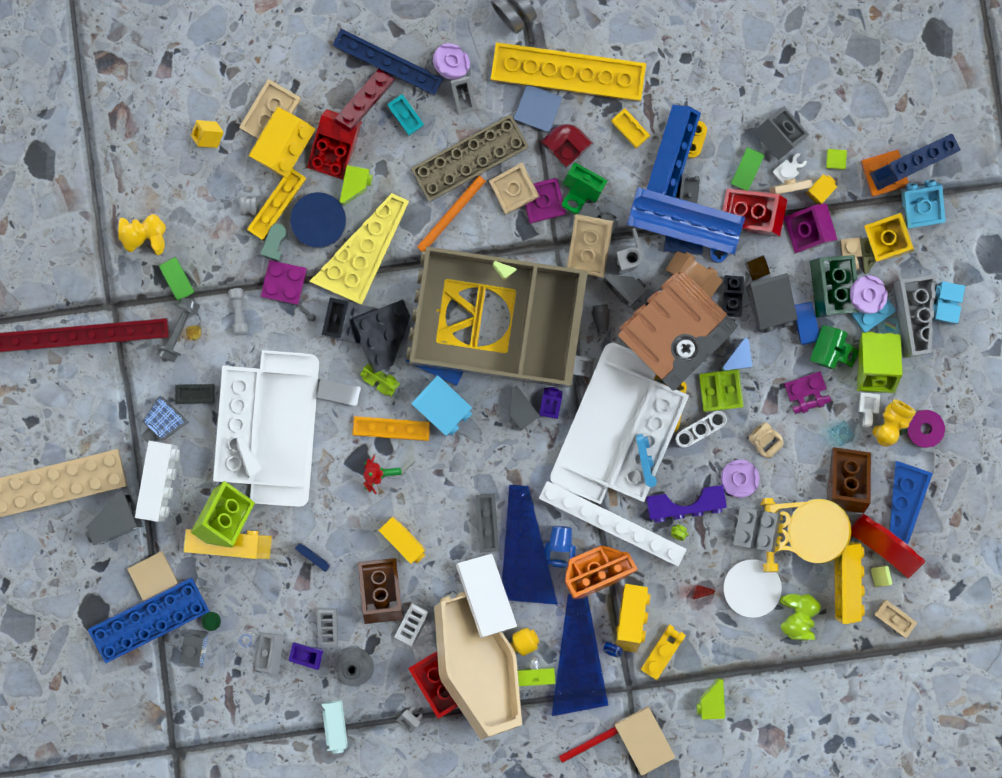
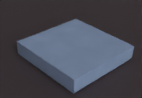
(538, 108)

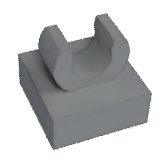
(408, 720)

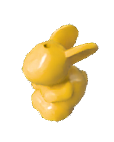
(135, 233)
(896, 417)

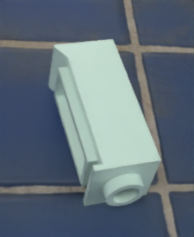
(334, 726)

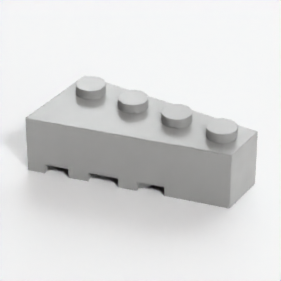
(915, 313)

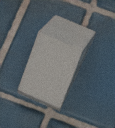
(463, 95)

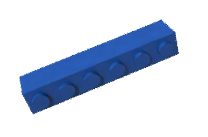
(674, 150)

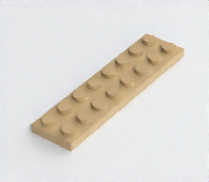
(61, 482)

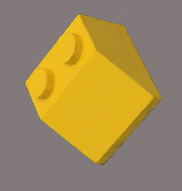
(889, 238)

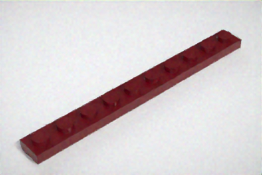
(84, 335)

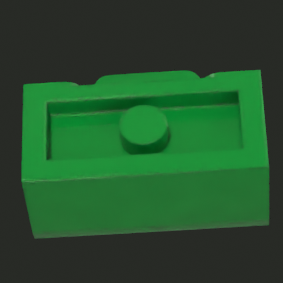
(583, 186)
(832, 348)

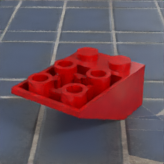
(332, 146)

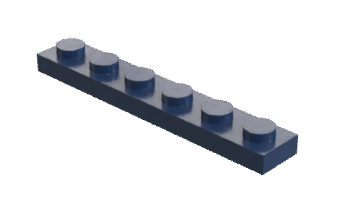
(387, 62)

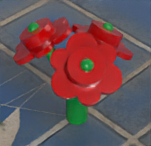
(375, 474)

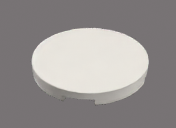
(750, 589)

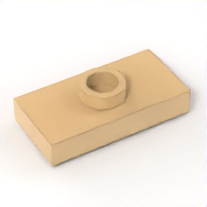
(791, 185)

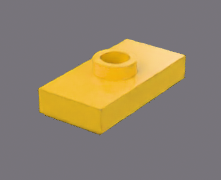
(630, 128)

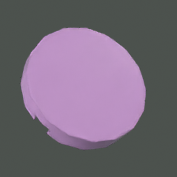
(451, 61)
(868, 294)
(740, 478)

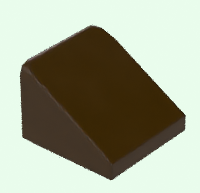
(757, 268)

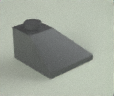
(625, 288)

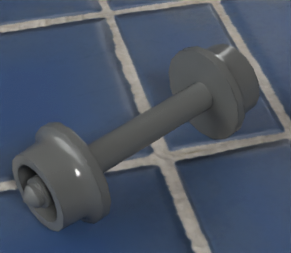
(188, 307)

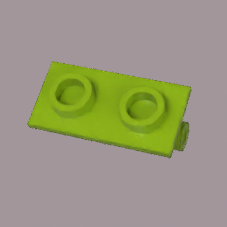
(387, 383)

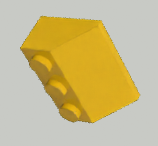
(281, 142)

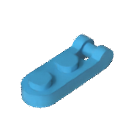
(646, 461)

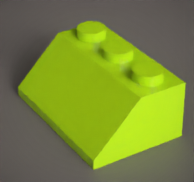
(223, 516)

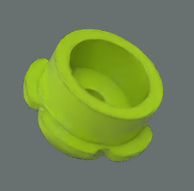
(679, 532)

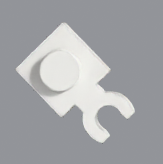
(788, 170)

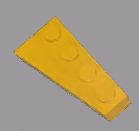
(246, 546)

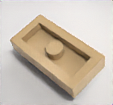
(895, 618)

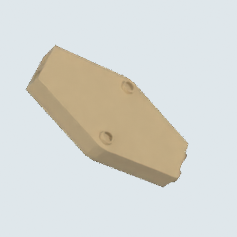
(477, 670)

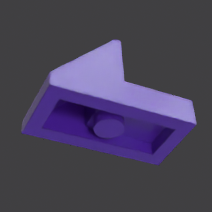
(306, 655)

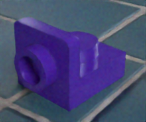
(551, 402)

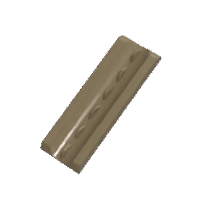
(470, 158)

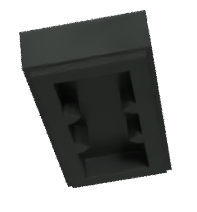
(194, 393)

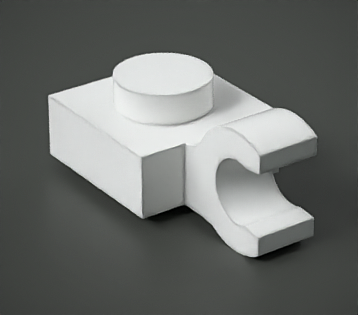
(868, 405)

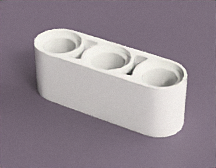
(709, 426)

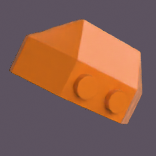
(597, 570)

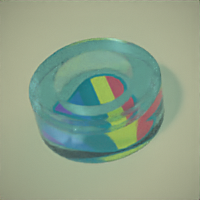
(889, 325)

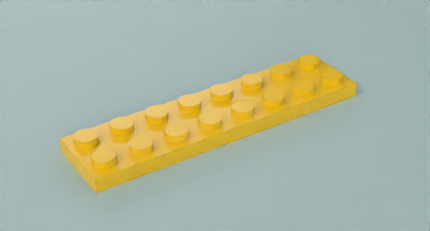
(568, 72)

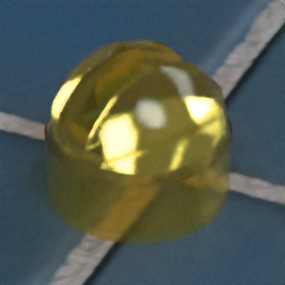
(193, 332)

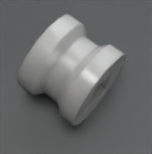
(248, 205)

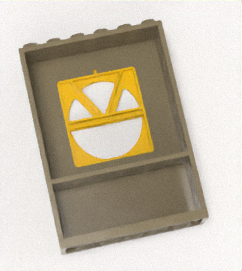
(542, 328)

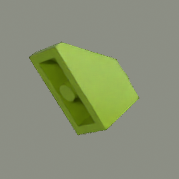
(355, 183)
(712, 702)

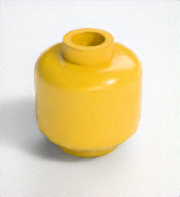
(525, 641)

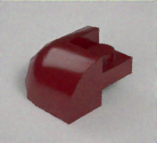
(566, 143)

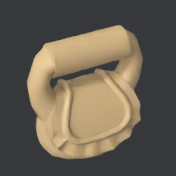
(762, 436)

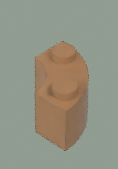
(703, 277)

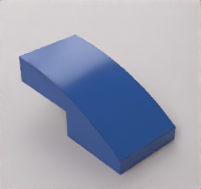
(806, 323)

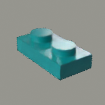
(405, 115)

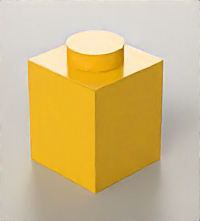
(821, 189)

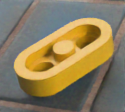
(698, 140)

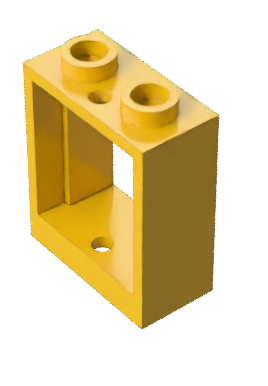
(403, 540)

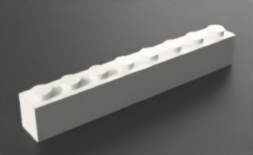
(612, 523)

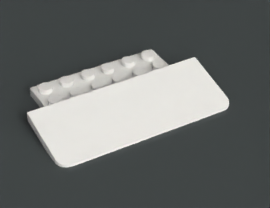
(276, 419)
(602, 438)

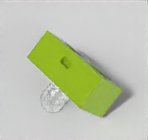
(535, 674)

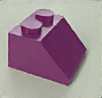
(810, 228)

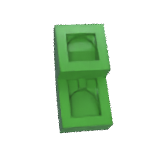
(747, 169)
(176, 278)

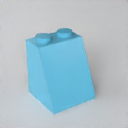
(442, 406)

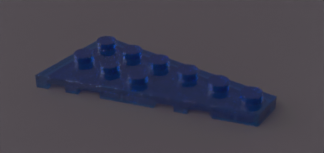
(525, 561)
(579, 670)

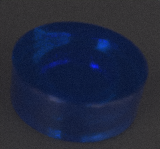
(612, 650)

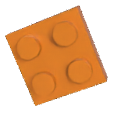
(877, 162)

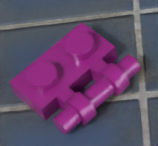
(804, 387)

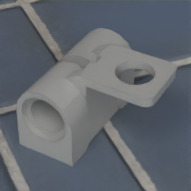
(621, 256)

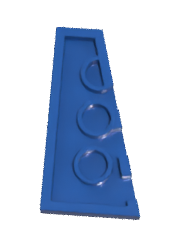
(908, 495)

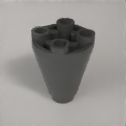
(360, 660)

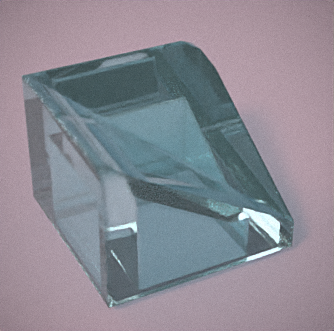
(841, 433)

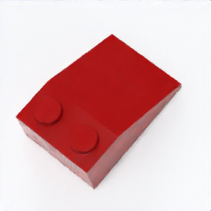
(761, 210)
(428, 679)

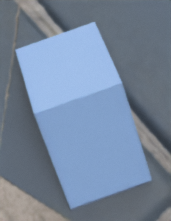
(740, 357)

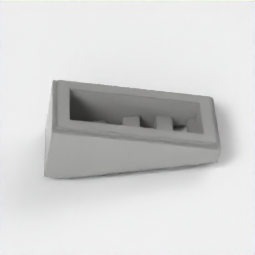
(333, 612)

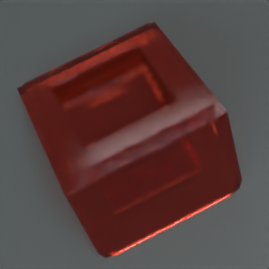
(701, 591)

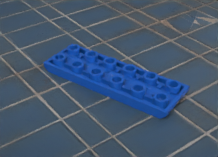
(685, 220)
(148, 620)

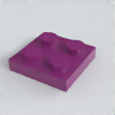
(283, 282)

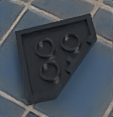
(382, 334)

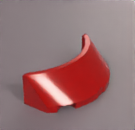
(886, 545)

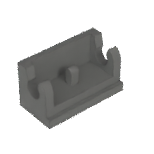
(689, 188)

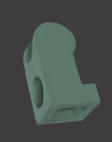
(273, 242)

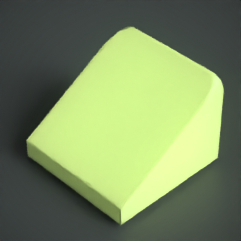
(503, 270)
(881, 576)

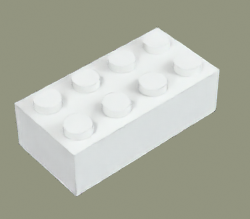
(156, 481)

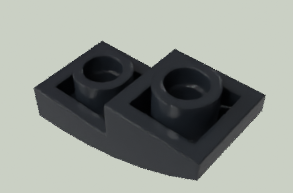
(732, 295)

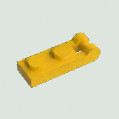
(662, 652)

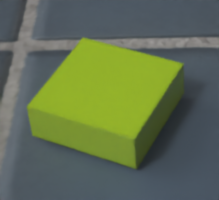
(836, 159)

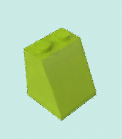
(879, 362)

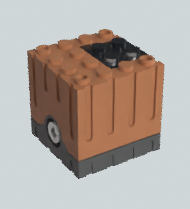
(677, 329)

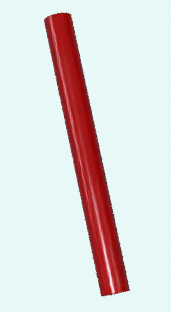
(588, 744)

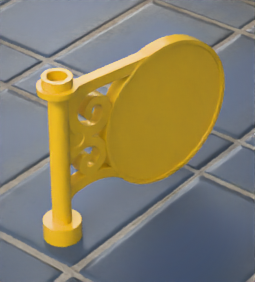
(816, 531)

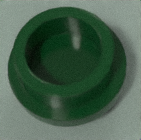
(211, 621)

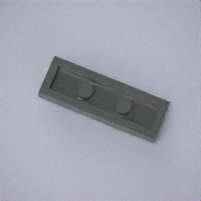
(487, 522)

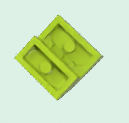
(721, 390)

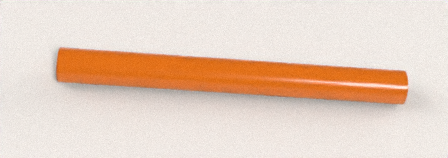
(451, 213)

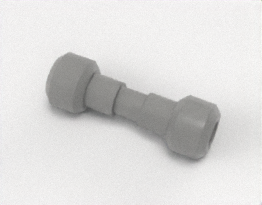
(236, 296)

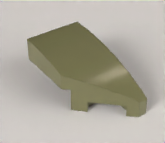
(867, 258)

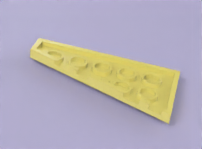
(359, 259)

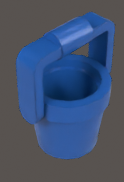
(560, 542)

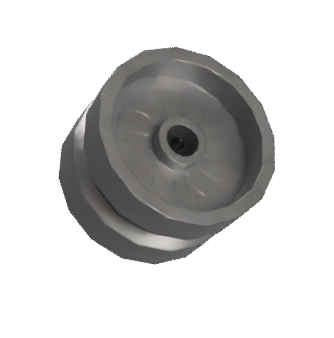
(514, 13)

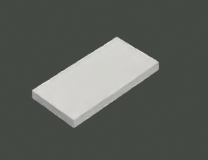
(486, 595)

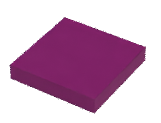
(548, 204)

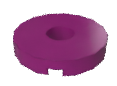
(936, 433)

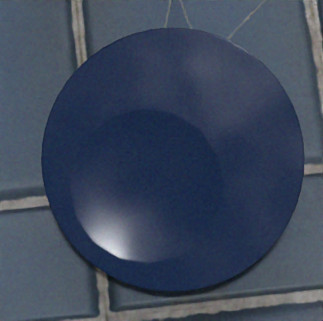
(318, 220)

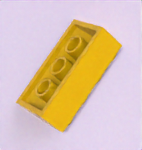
(848, 584)

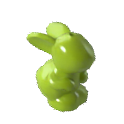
(800, 623)

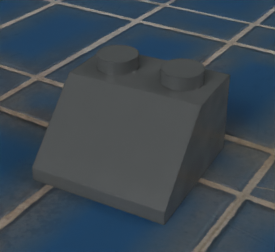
(781, 133)

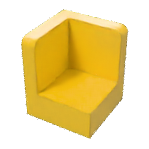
(207, 134)

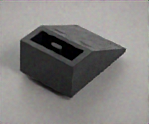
(339, 317)

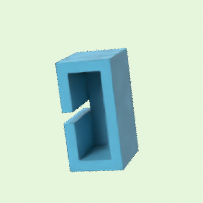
(946, 303)

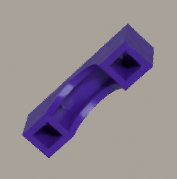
(710, 499)

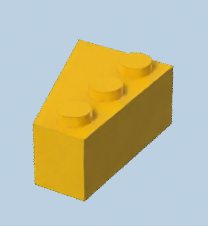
(632, 617)

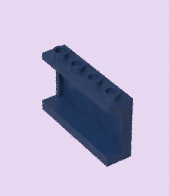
(915, 161)

